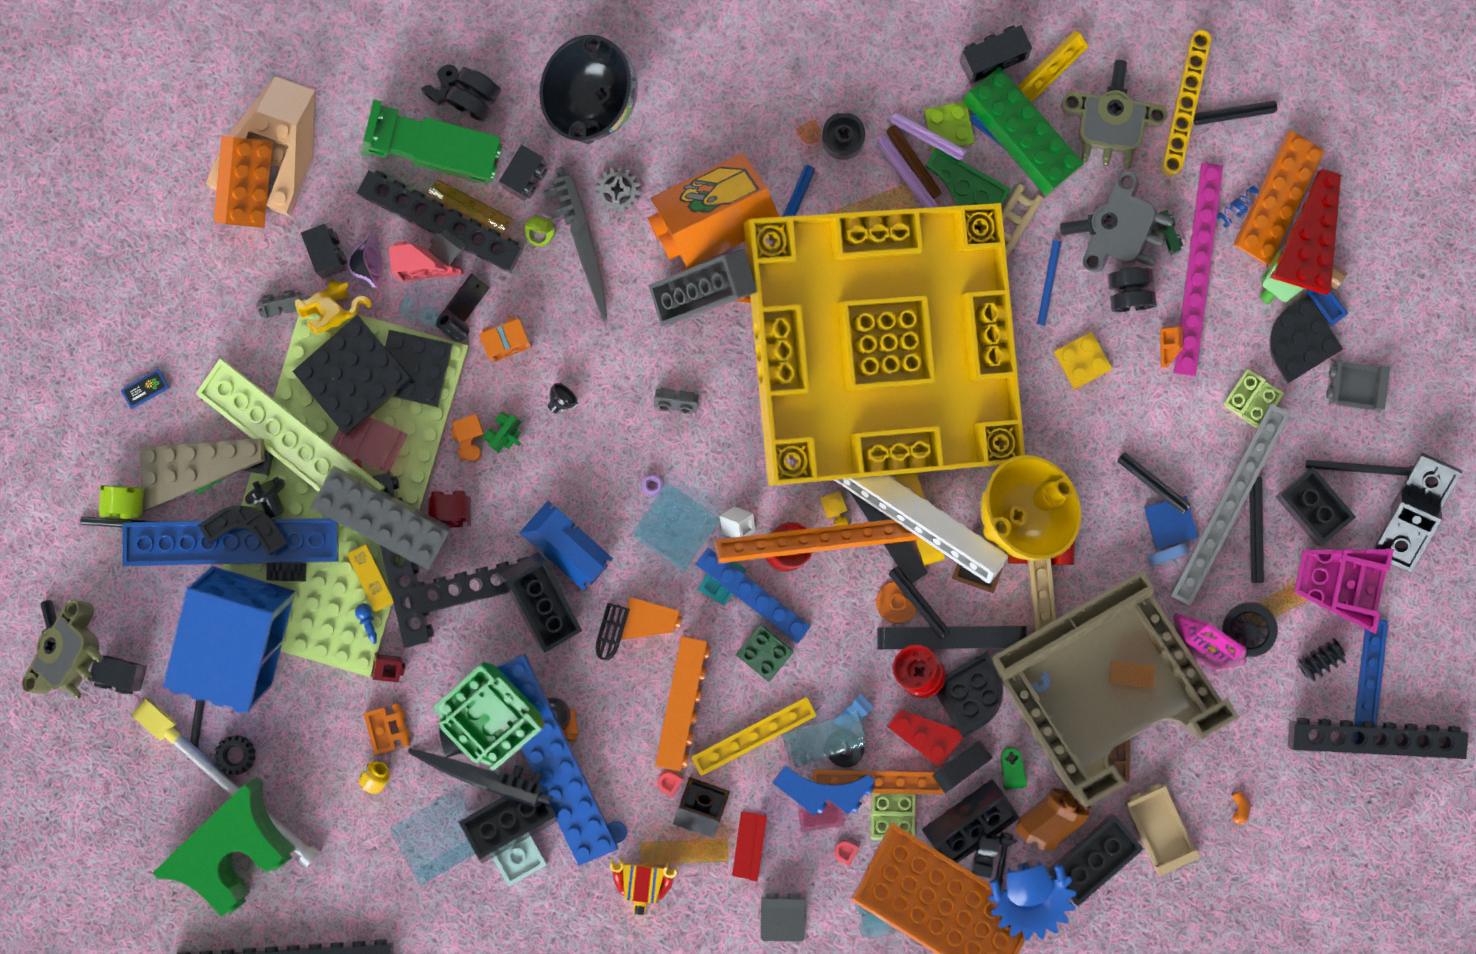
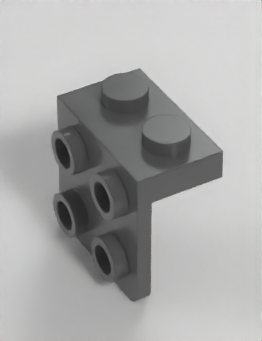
(783, 917)

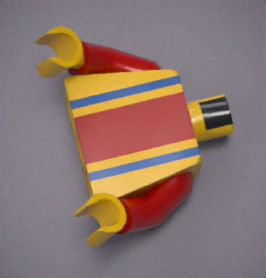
(642, 883)

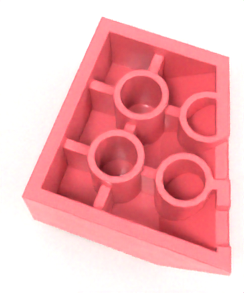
(417, 263)

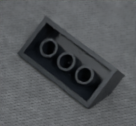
(960, 827)

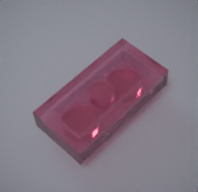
(829, 818)

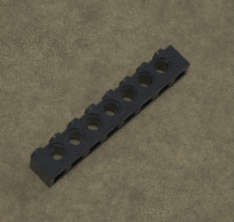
(375, 181)
(410, 636)
(1454, 747)

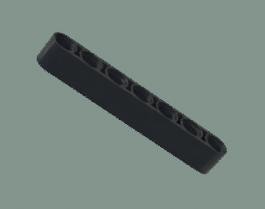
(957, 638)

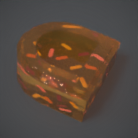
(809, 132)

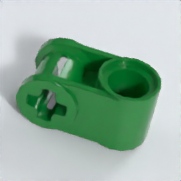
(1013, 772)

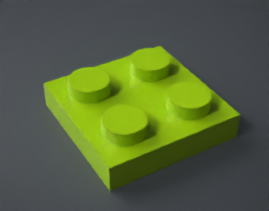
(951, 123)

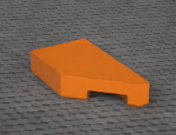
(1170, 344)

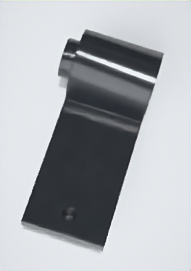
(460, 307)

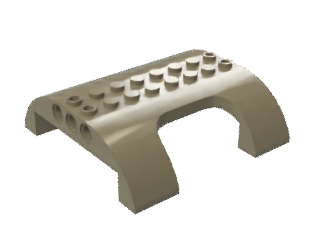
(1083, 713)

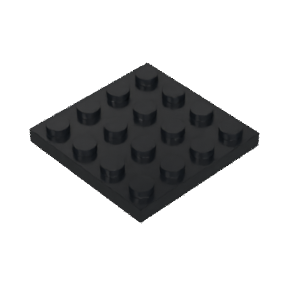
(352, 375)

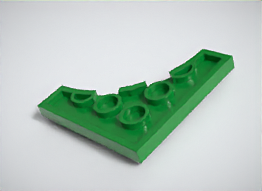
(965, 182)

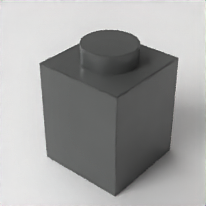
(446, 247)

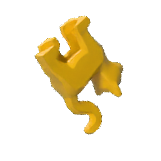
(327, 308)

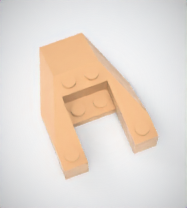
(286, 118)

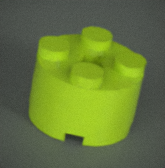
(121, 501)

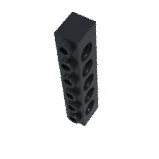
(422, 604)

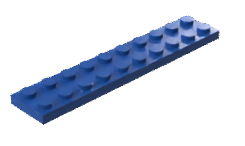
(185, 544)
(552, 756)

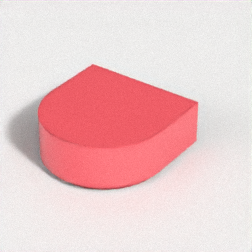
(669, 782)
(845, 851)

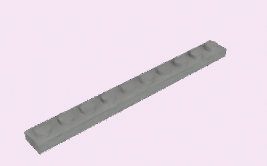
(1230, 504)

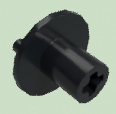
(267, 496)

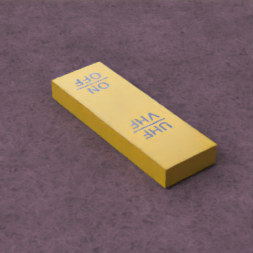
(370, 578)

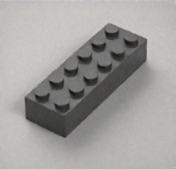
(703, 288)
(380, 517)

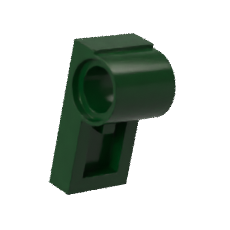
(1172, 240)

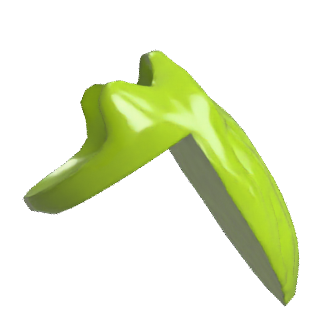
(541, 225)

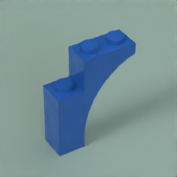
(813, 794)

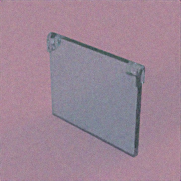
(433, 838)

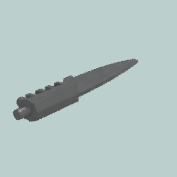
(574, 214)

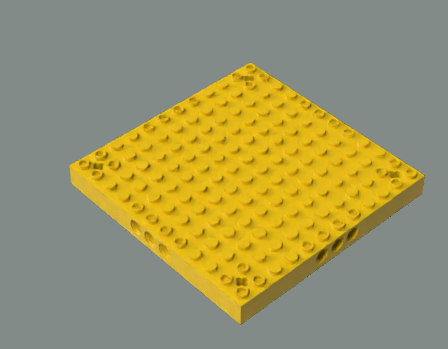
(884, 342)

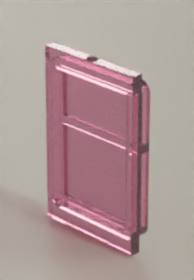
(372, 443)

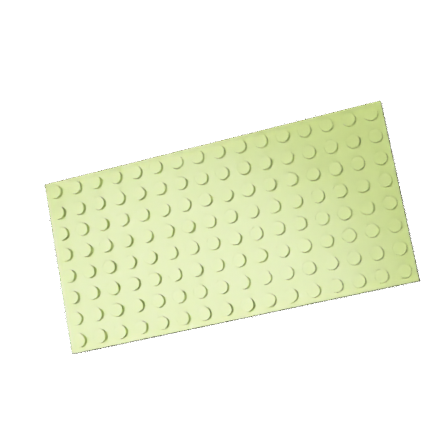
(324, 606)

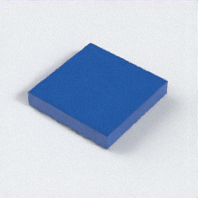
(1169, 525)

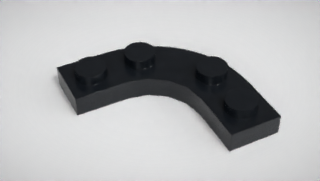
(248, 518)

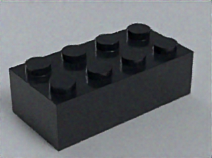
(541, 602)
(504, 826)
(1098, 857)

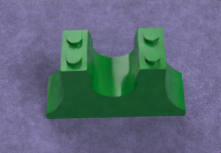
(206, 855)

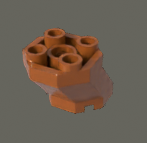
(1052, 819)

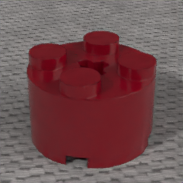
(450, 508)

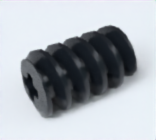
(1322, 659)

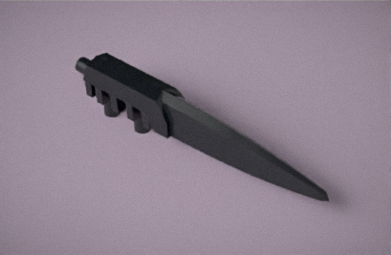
(505, 785)

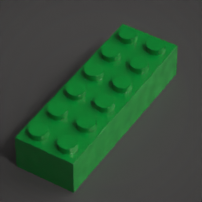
(1023, 131)

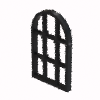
(616, 624)

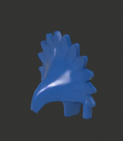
(1032, 900)

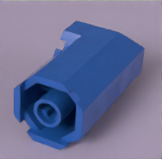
(565, 546)

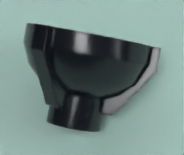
(561, 398)

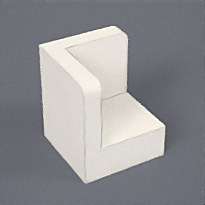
(737, 523)

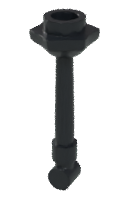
(1006, 841)

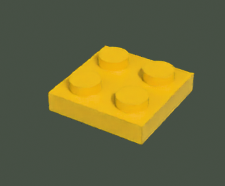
(1082, 360)

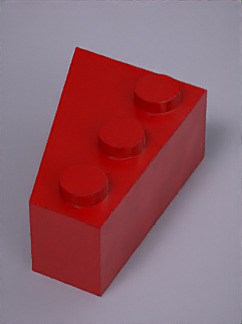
(926, 736)

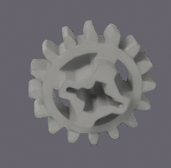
(627, 192)

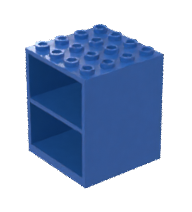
(228, 639)

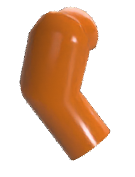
(1243, 808)

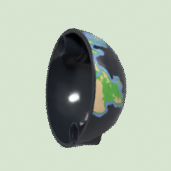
(588, 89)

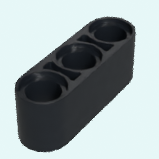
(962, 766)

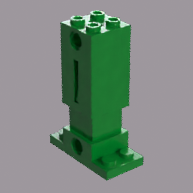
(432, 144)

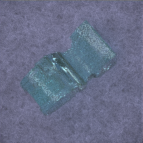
(426, 314)

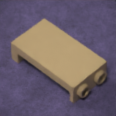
(1161, 829)

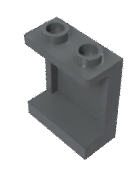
(1358, 385)

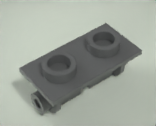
(271, 304)
(666, 400)

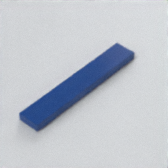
(1370, 676)

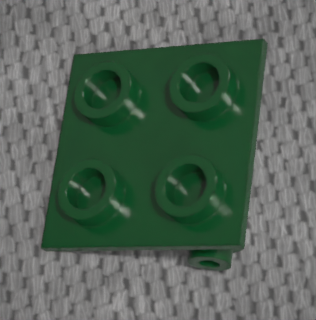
(764, 653)

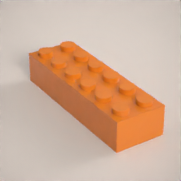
(681, 704)

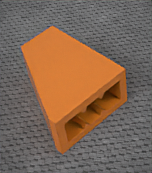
(649, 619)

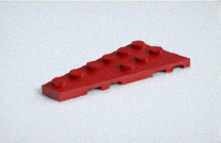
(1311, 243)

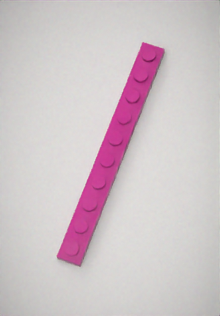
(1198, 267)

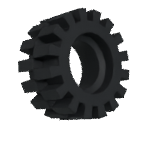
(286, 571)
(222, 751)

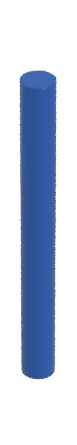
(1049, 282)

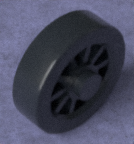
(1250, 628)

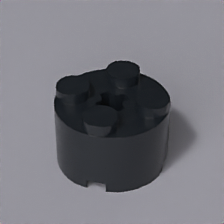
(843, 148)

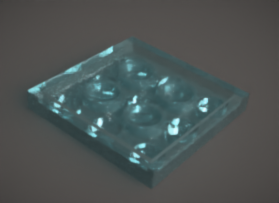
(675, 527)

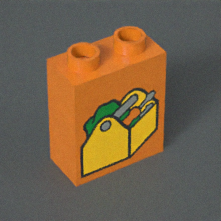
(709, 211)

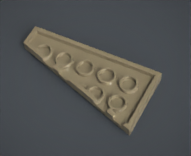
(184, 468)

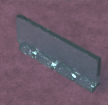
(825, 739)

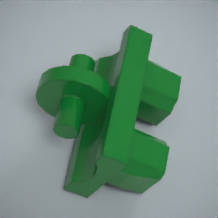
(506, 435)

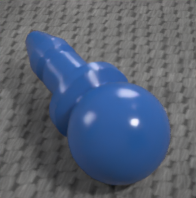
(364, 614)

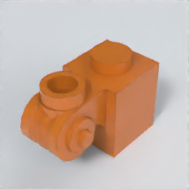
(466, 431)

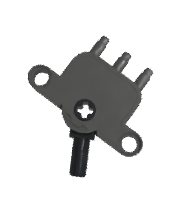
(1127, 235)

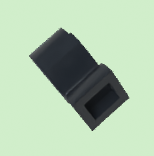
(446, 76)
(985, 852)

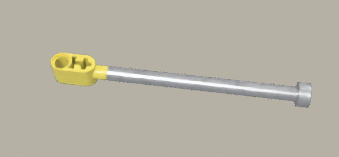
(162, 727)

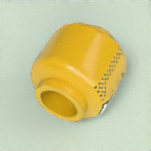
(374, 777)

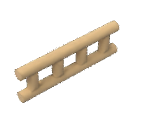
(1021, 222)

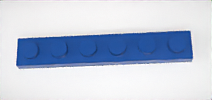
(753, 595)

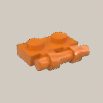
(380, 730)

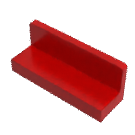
(749, 846)

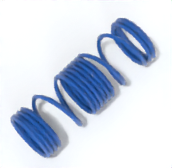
(1239, 204)

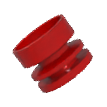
(788, 562)
(911, 663)

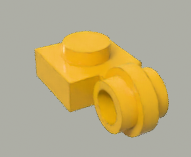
(834, 506)

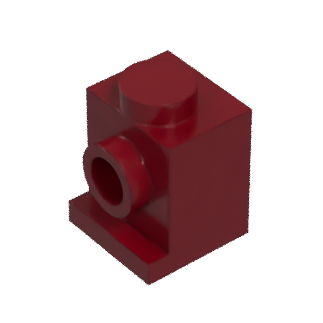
(393, 674)

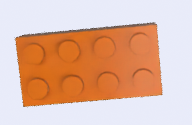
(242, 182)

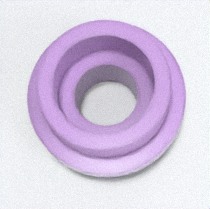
(652, 492)

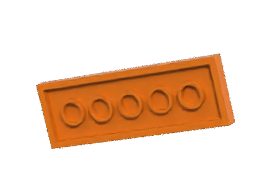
(1278, 197)

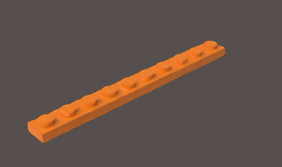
(811, 540)

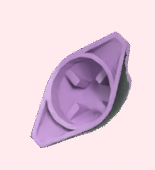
(366, 261)

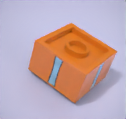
(504, 339)

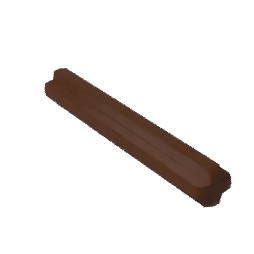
(913, 161)

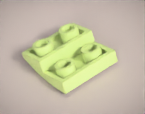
(1252, 398)
(889, 809)

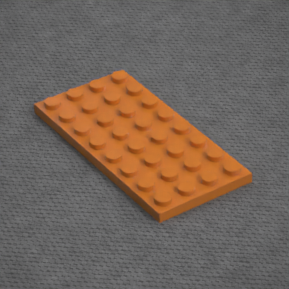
(932, 898)

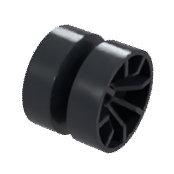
(476, 88)
(1131, 284)

